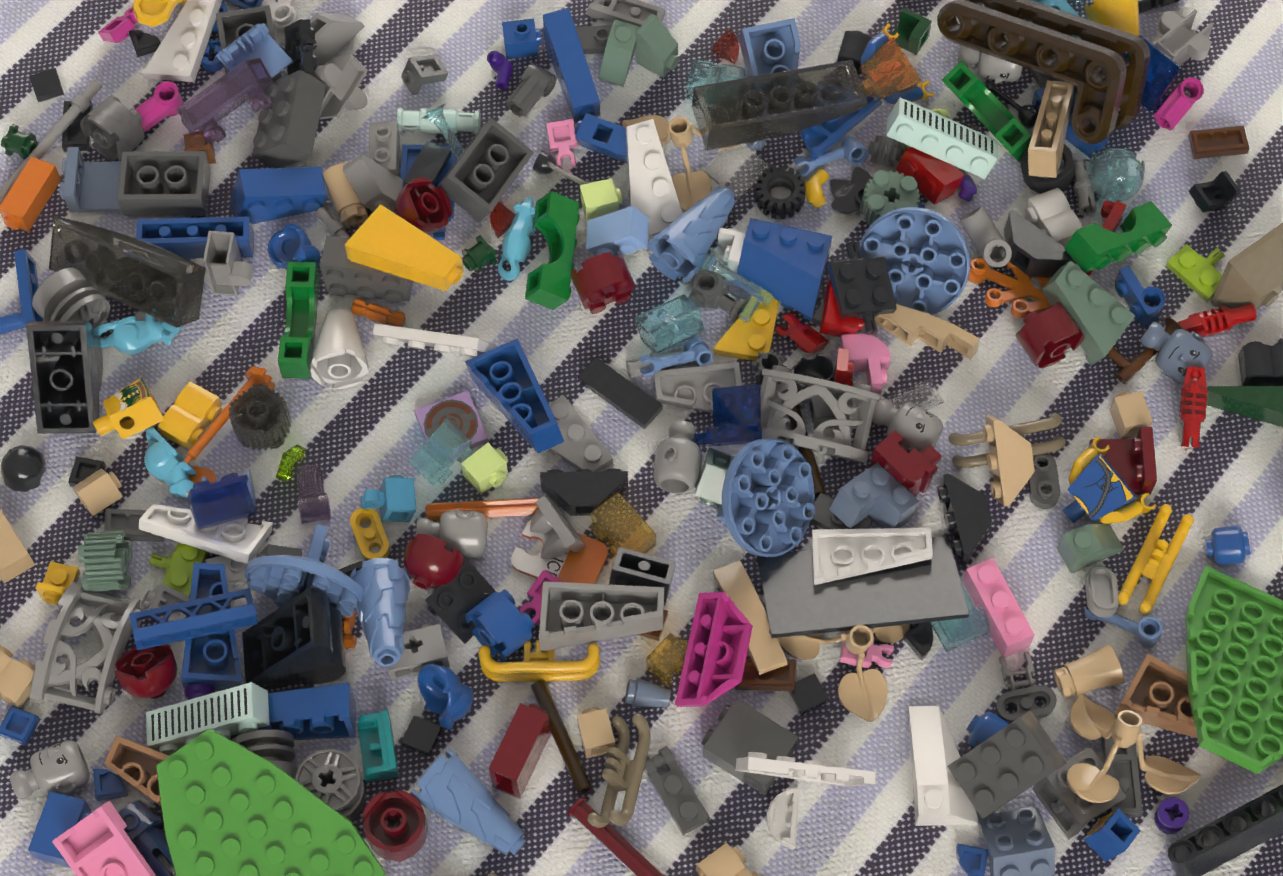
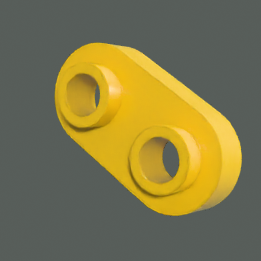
(371, 536)

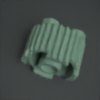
(887, 193)
(105, 560)

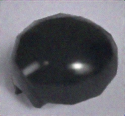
(819, 367)
(23, 468)

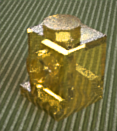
(667, 658)

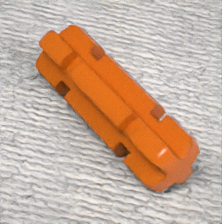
(378, 313)

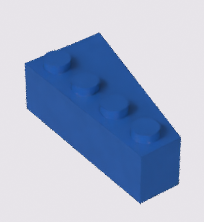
(513, 388)
(211, 657)
(314, 712)

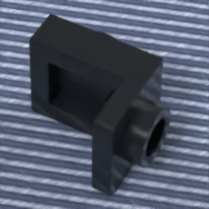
(1215, 194)

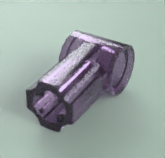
(313, 500)

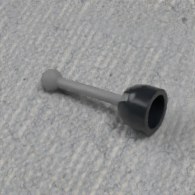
(546, 164)

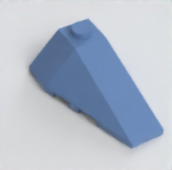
(770, 47)

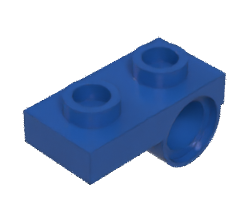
(1136, 297)

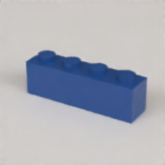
(189, 235)

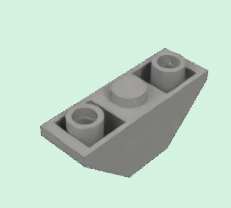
(332, 34)

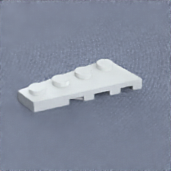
(185, 43)
(650, 177)
(440, 341)
(230, 539)
(862, 551)
(809, 771)

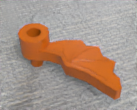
(349, 640)

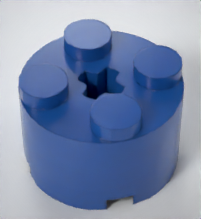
(500, 624)

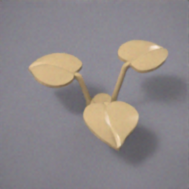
(688, 186)
(861, 691)
(1095, 785)

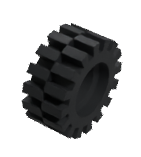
(784, 179)

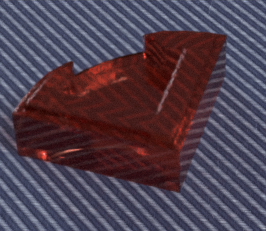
(727, 47)
(500, 219)

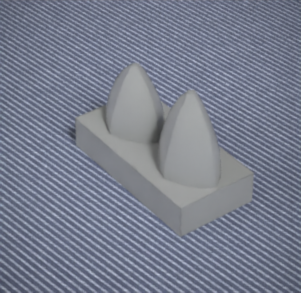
(563, 538)

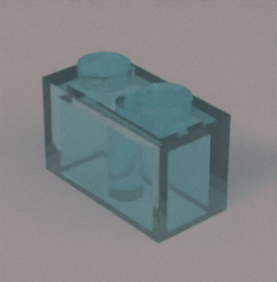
(669, 324)

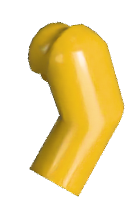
(814, 190)

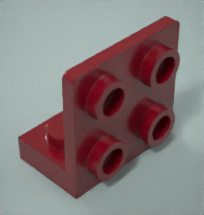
(1133, 459)

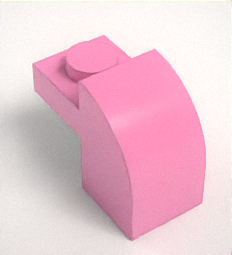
(868, 355)

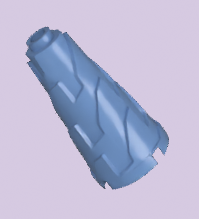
(686, 241)
(383, 607)
(466, 803)

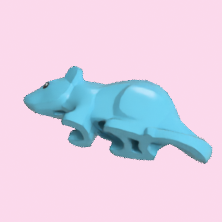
(517, 240)
(135, 336)
(167, 464)

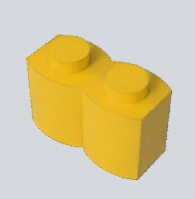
(190, 415)

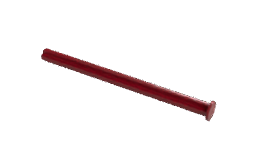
(614, 841)

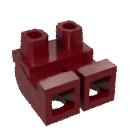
(910, 469)

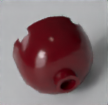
(424, 205)
(431, 562)
(147, 671)

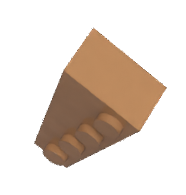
(136, 765)

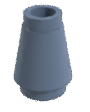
(646, 694)

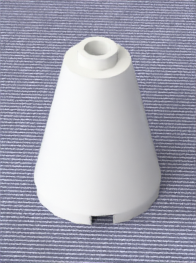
(339, 352)

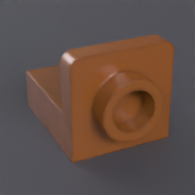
(197, 142)

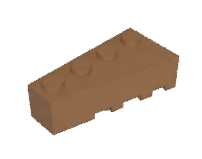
(1160, 697)

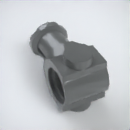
(717, 296)

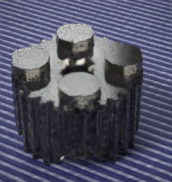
(260, 418)

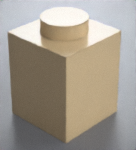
(1130, 413)
(98, 491)
(595, 731)

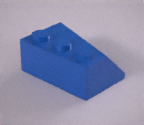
(786, 263)

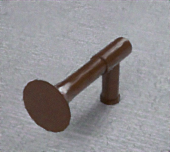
(1130, 368)

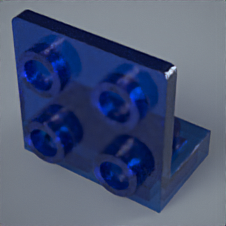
(1159, 77)
(734, 417)

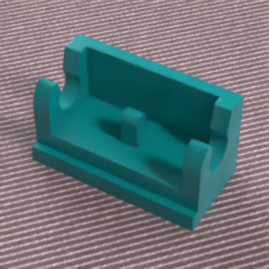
(377, 747)

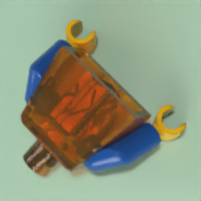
(889, 71)

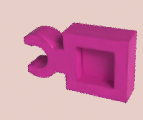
(118, 28)
(535, 593)

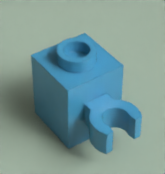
(394, 498)

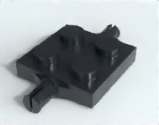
(300, 46)
(862, 287)

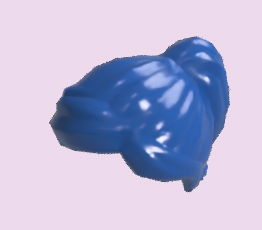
(291, 246)
(444, 694)

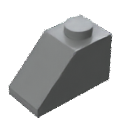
(373, 183)

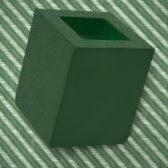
(912, 31)

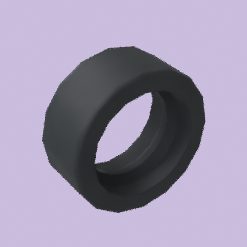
(1043, 185)

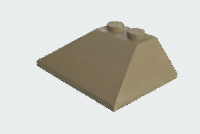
(1253, 274)

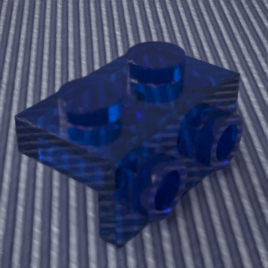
(220, 501)

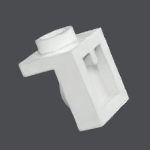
(733, 241)

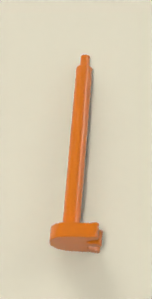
(254, 376)

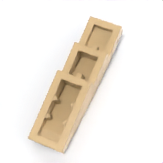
(913, 324)
(763, 650)

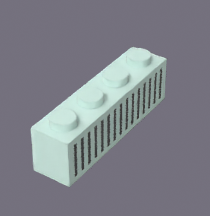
(942, 138)
(226, 712)

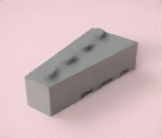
(597, 612)

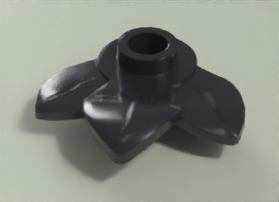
(849, 192)

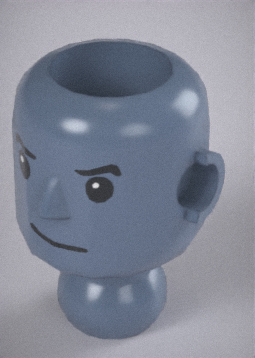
(1176, 350)

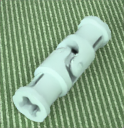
(456, 120)

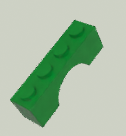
(988, 110)
(557, 221)
(1097, 247)
(302, 302)

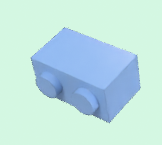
(618, 232)

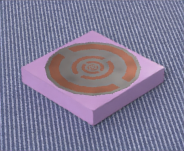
(459, 411)

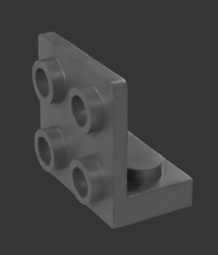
(1067, 807)

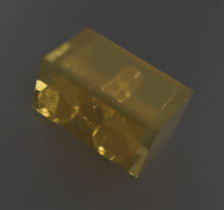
(622, 526)

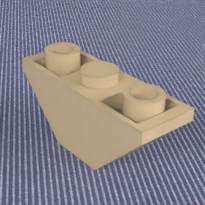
(1008, 458)

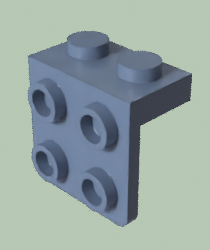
(89, 184)
(1018, 843)

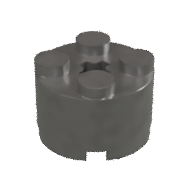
(113, 128)

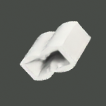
(1053, 215)

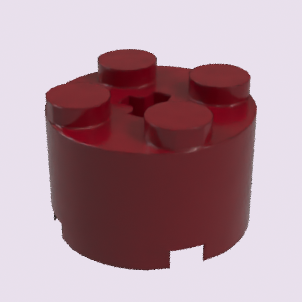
(603, 281)
(1049, 335)
(395, 808)

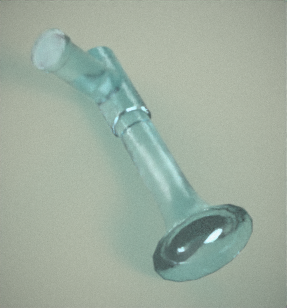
(438, 118)
(756, 292)

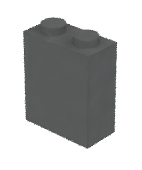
(747, 731)

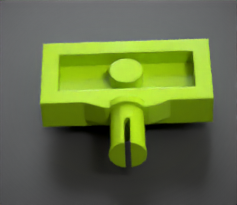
(1197, 270)
(179, 566)

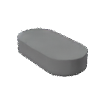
(1101, 591)

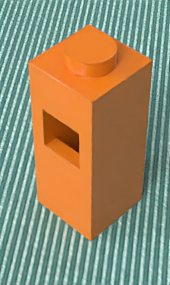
(29, 194)

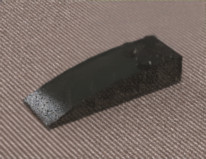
(775, 103)
(130, 270)

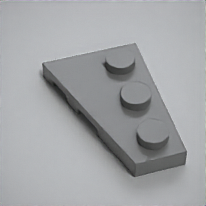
(694, 385)
(580, 445)

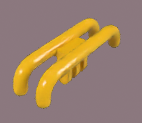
(1153, 560)
(539, 666)

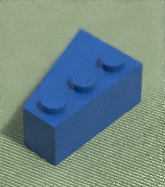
(277, 192)

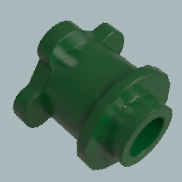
(18, 142)
(478, 255)

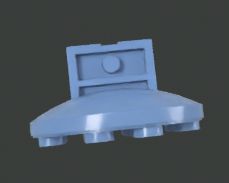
(922, 255)
(767, 497)
(290, 575)

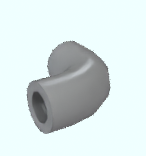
(986, 237)

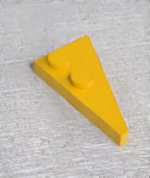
(747, 339)

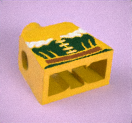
(129, 411)

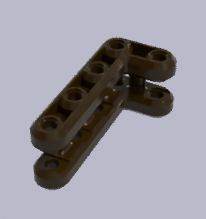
(1093, 63)

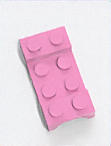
(101, 846)

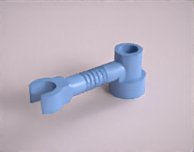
(850, 149)
(694, 351)
(1147, 625)

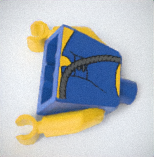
(1101, 490)

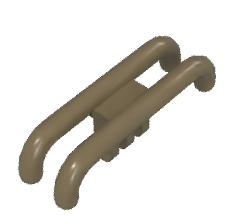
(1023, 428)
(623, 773)

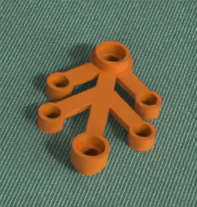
(1020, 288)

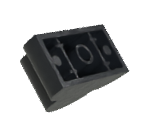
(65, 375)
(296, 644)

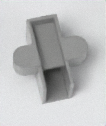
(1180, 40)
(342, 83)
(224, 264)

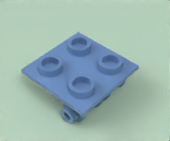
(253, 45)

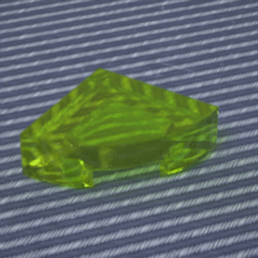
(288, 460)

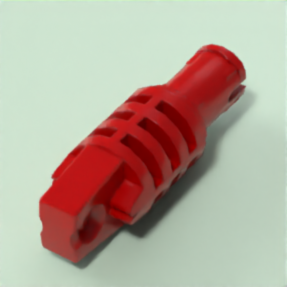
(1218, 319)
(1193, 405)

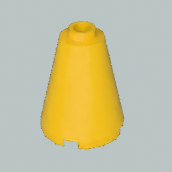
(1115, 14)

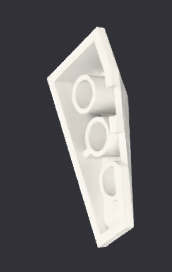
(935, 789)

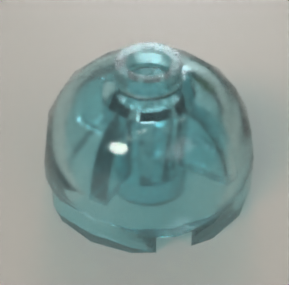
(1116, 174)

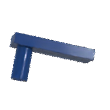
(27, 286)

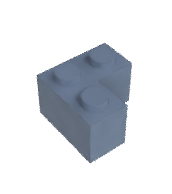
(876, 496)

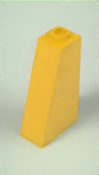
(403, 250)

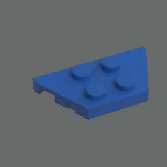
(825, 135)

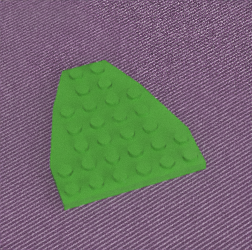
(1236, 670)
(250, 818)

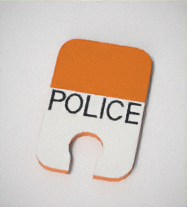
(570, 567)

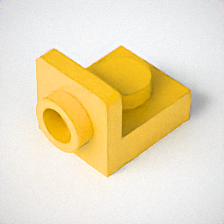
(57, 581)

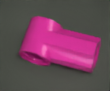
(1178, 103)
(158, 106)

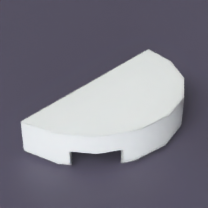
(783, 817)

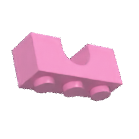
(1007, 622)

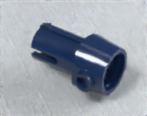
(145, 832)

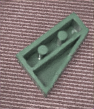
(1091, 307)

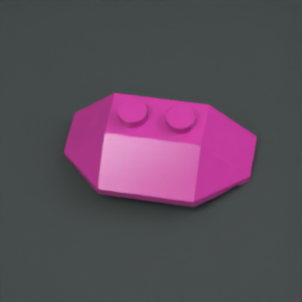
(714, 650)

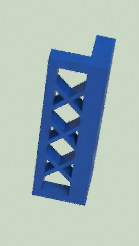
(195, 625)

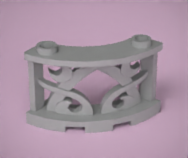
(841, 443)
(79, 605)

